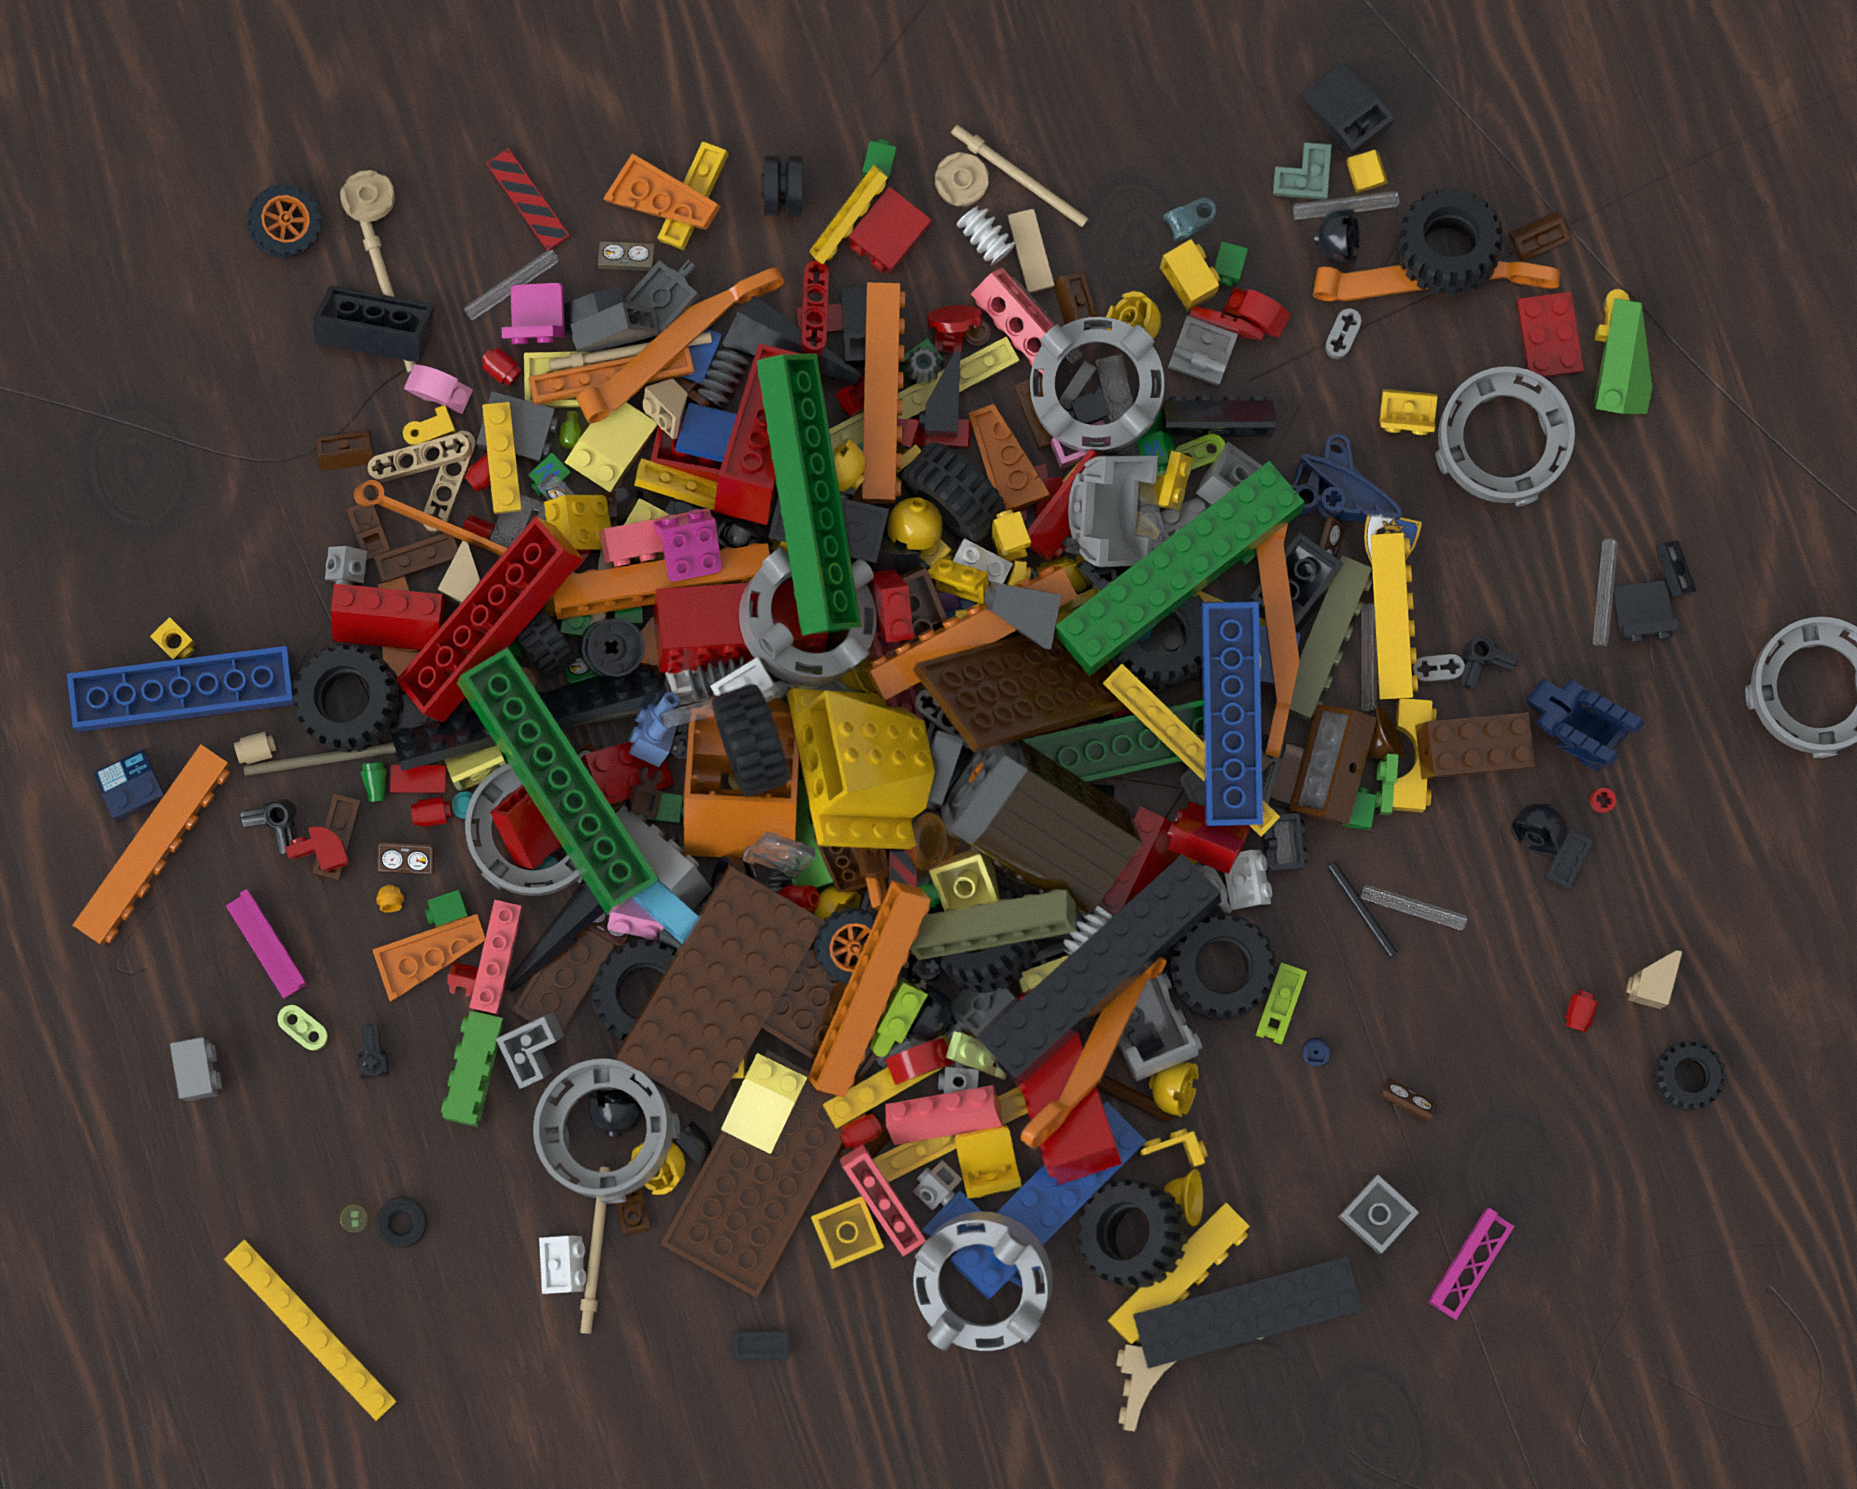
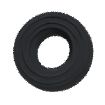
(384, 1218)

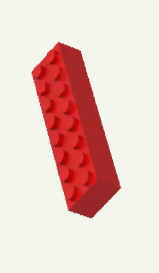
(490, 617)

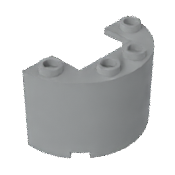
(1105, 509)
(1178, 1038)

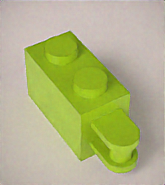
(898, 1017)

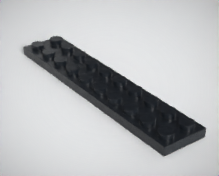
(566, 704)

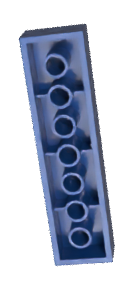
(180, 689)
(1232, 713)
(1042, 1209)

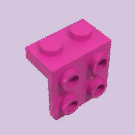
(536, 313)
(689, 544)

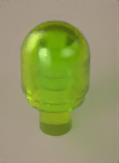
(570, 431)

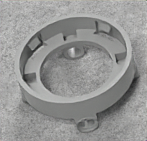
(1554, 419)
(1135, 421)
(773, 642)
(1763, 693)
(495, 868)
(553, 1139)
(1011, 1245)

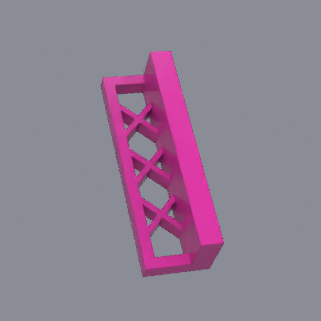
(266, 944)
(1462, 1258)

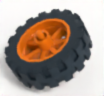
(278, 246)
(830, 931)

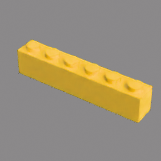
(1391, 616)
(1203, 1249)

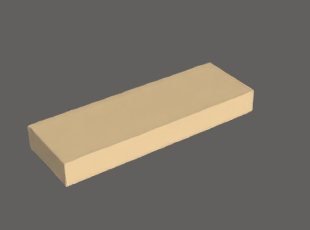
(1030, 251)

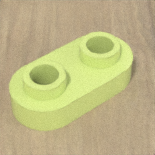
(303, 1028)

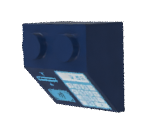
(129, 785)

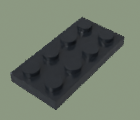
(862, 523)

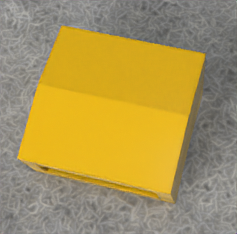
(1366, 171)

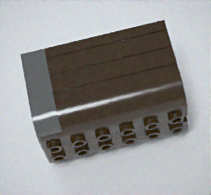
(1041, 822)

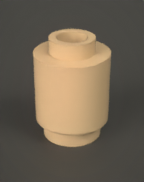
(255, 748)

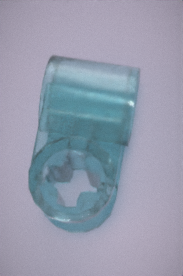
(1188, 218)

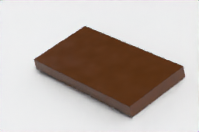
(565, 980)

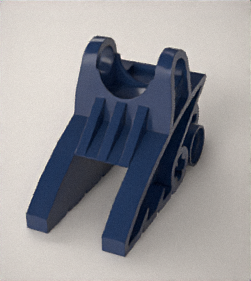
(1342, 484)
(1582, 732)

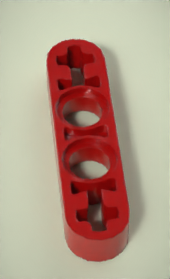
(812, 308)

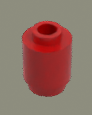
(501, 366)
(478, 474)
(431, 812)
(803, 895)
(1581, 1011)
(860, 1131)

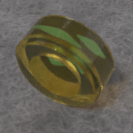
(354, 1218)

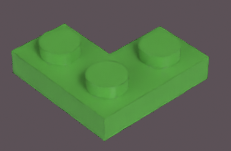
(1387, 774)

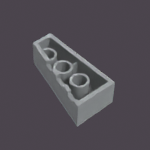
(664, 858)

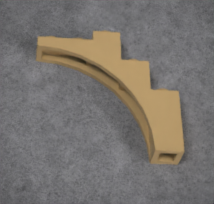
(1138, 1387)

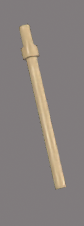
(977, 145)
(372, 246)
(578, 359)
(588, 1304)

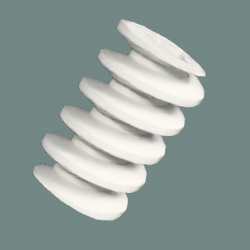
(985, 235)
(1092, 925)

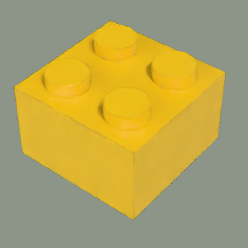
(1190, 274)
(847, 1232)

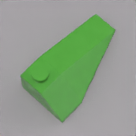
(1625, 370)
(816, 871)

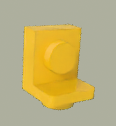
(939, 550)

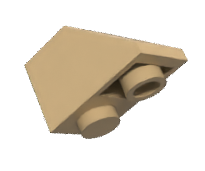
(666, 405)

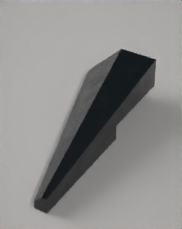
(762, 324)
(573, 918)

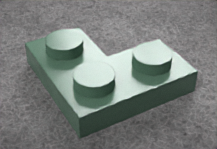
(1310, 180)

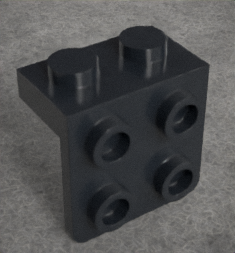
(1644, 611)

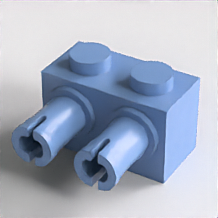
(651, 738)

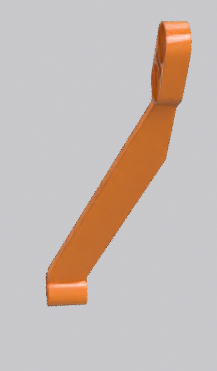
(1334, 285)
(599, 402)
(424, 518)
(1280, 631)
(1092, 1059)

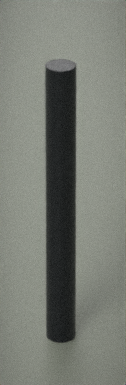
(1361, 909)

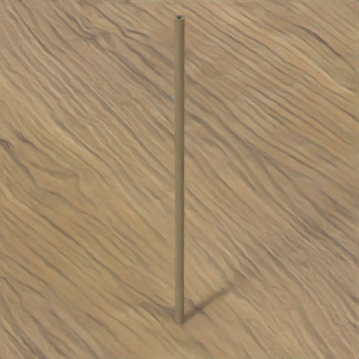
(380, 749)

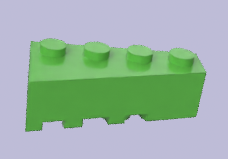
(473, 1069)

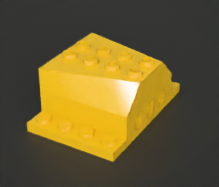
(861, 767)

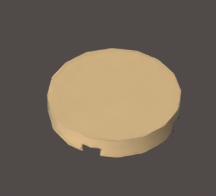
(961, 179)
(367, 196)

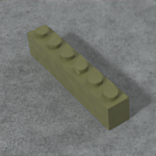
(1327, 634)
(995, 924)

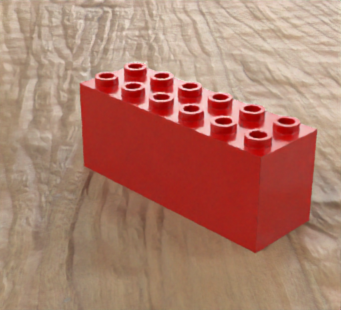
(747, 472)
(704, 627)
(1084, 1138)

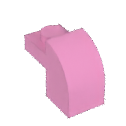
(438, 387)

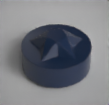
(1316, 1052)

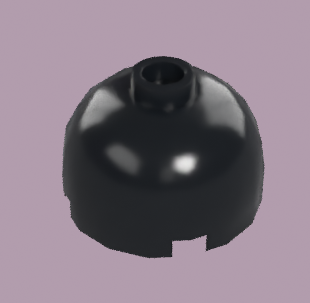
(1338, 236)
(1541, 827)
(932, 1017)
(614, 1112)

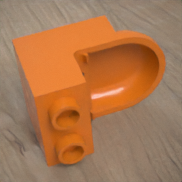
(725, 819)

